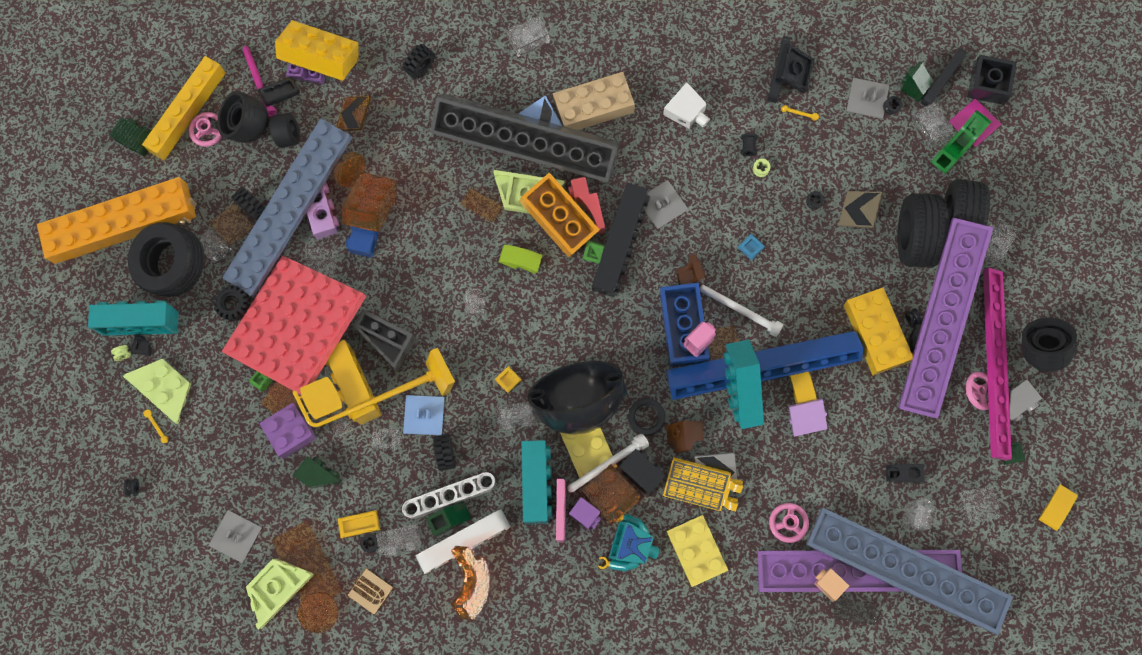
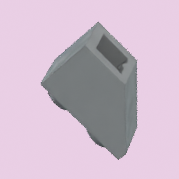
(1022, 398)

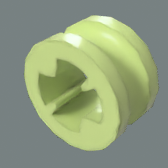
(758, 172)
(121, 353)

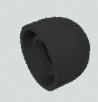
(242, 118)
(1049, 344)

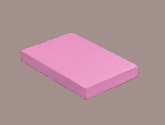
(561, 511)

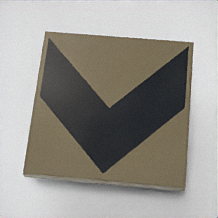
(860, 209)

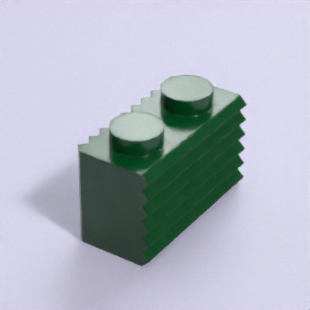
(130, 135)

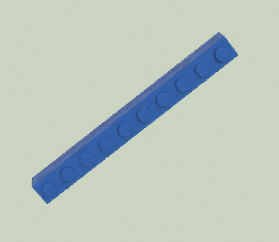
(774, 364)

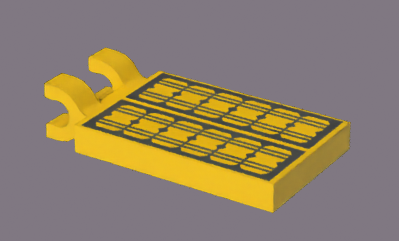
(701, 485)

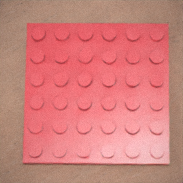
(294, 324)

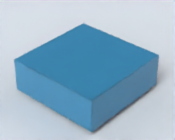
(751, 247)

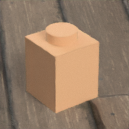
(830, 584)

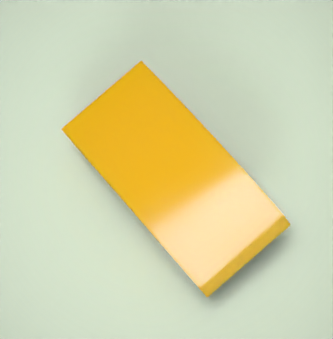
(802, 387)
(1058, 507)

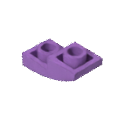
(304, 74)

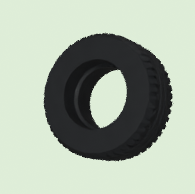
(968, 201)
(922, 230)
(145, 253)

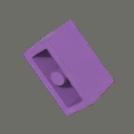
(585, 514)

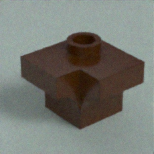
(691, 272)
(684, 435)

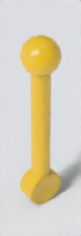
(814, 116)
(147, 413)

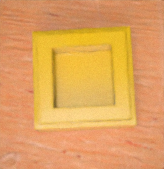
(508, 379)

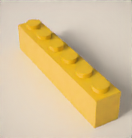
(184, 108)

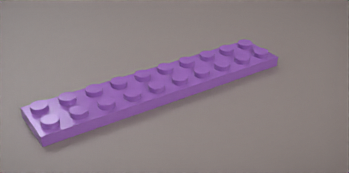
(945, 317)
(797, 571)

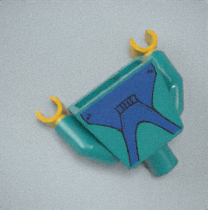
(630, 545)

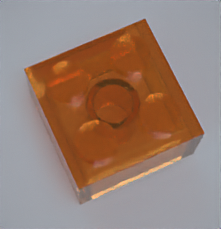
(611, 494)

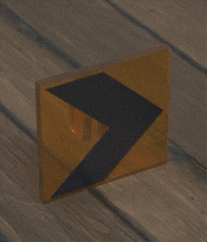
(353, 113)

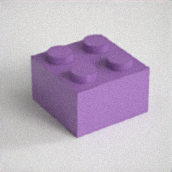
(288, 430)

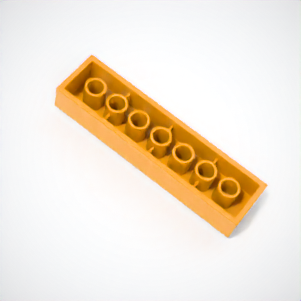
(114, 220)

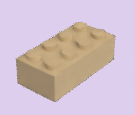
(594, 102)

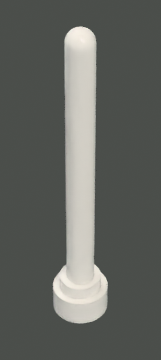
(773, 327)
(639, 443)

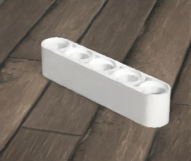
(439, 495)
(469, 537)

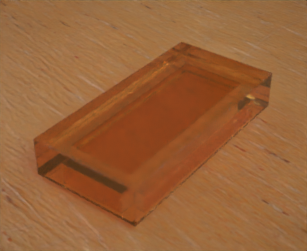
(481, 205)

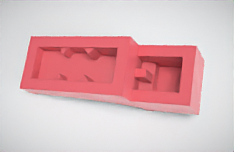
(590, 202)

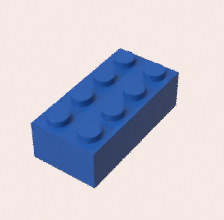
(681, 315)

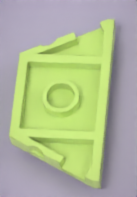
(514, 186)
(162, 387)
(274, 588)

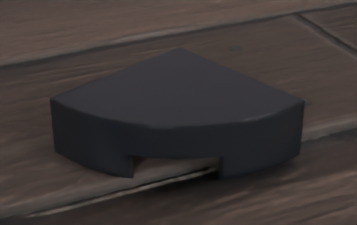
(141, 346)

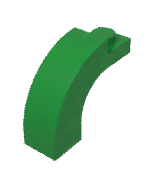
(961, 142)

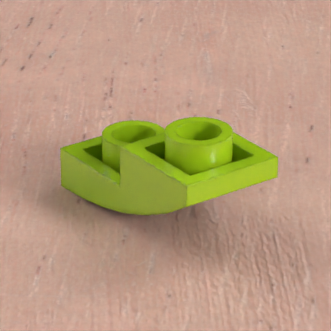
(520, 257)

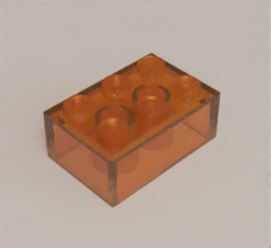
(369, 202)

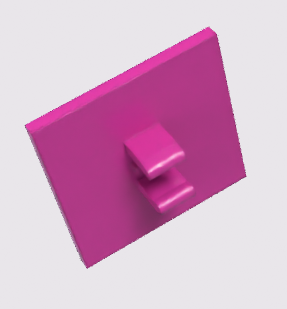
(963, 116)

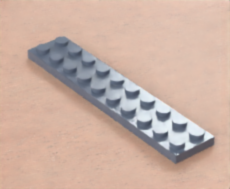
(287, 207)
(910, 571)

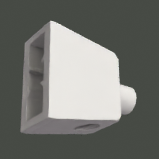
(687, 108)

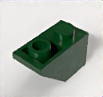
(916, 82)
(315, 475)
(448, 518)

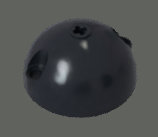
(578, 396)

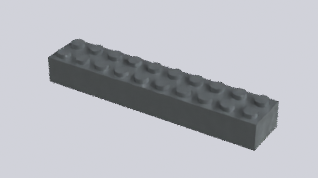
(524, 137)

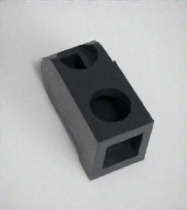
(905, 473)

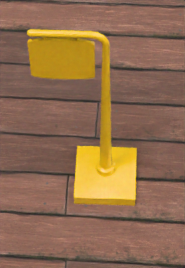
(322, 397)

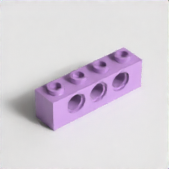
(327, 226)

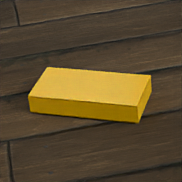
(358, 524)

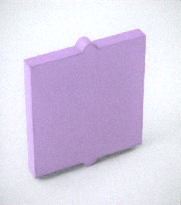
(808, 417)

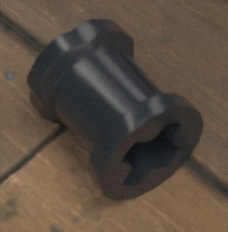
(749, 144)

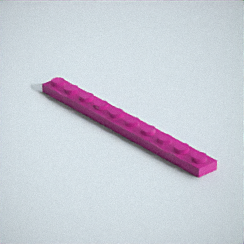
(997, 365)

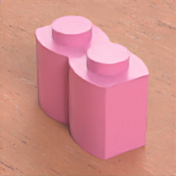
(700, 338)

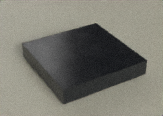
(795, 68)

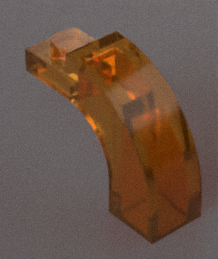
(475, 585)

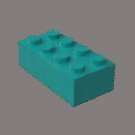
(133, 319)
(744, 384)
(535, 482)

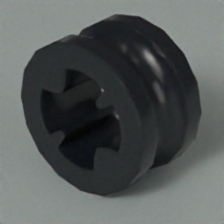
(895, 100)
(815, 194)
(913, 317)
(131, 487)
(366, 538)

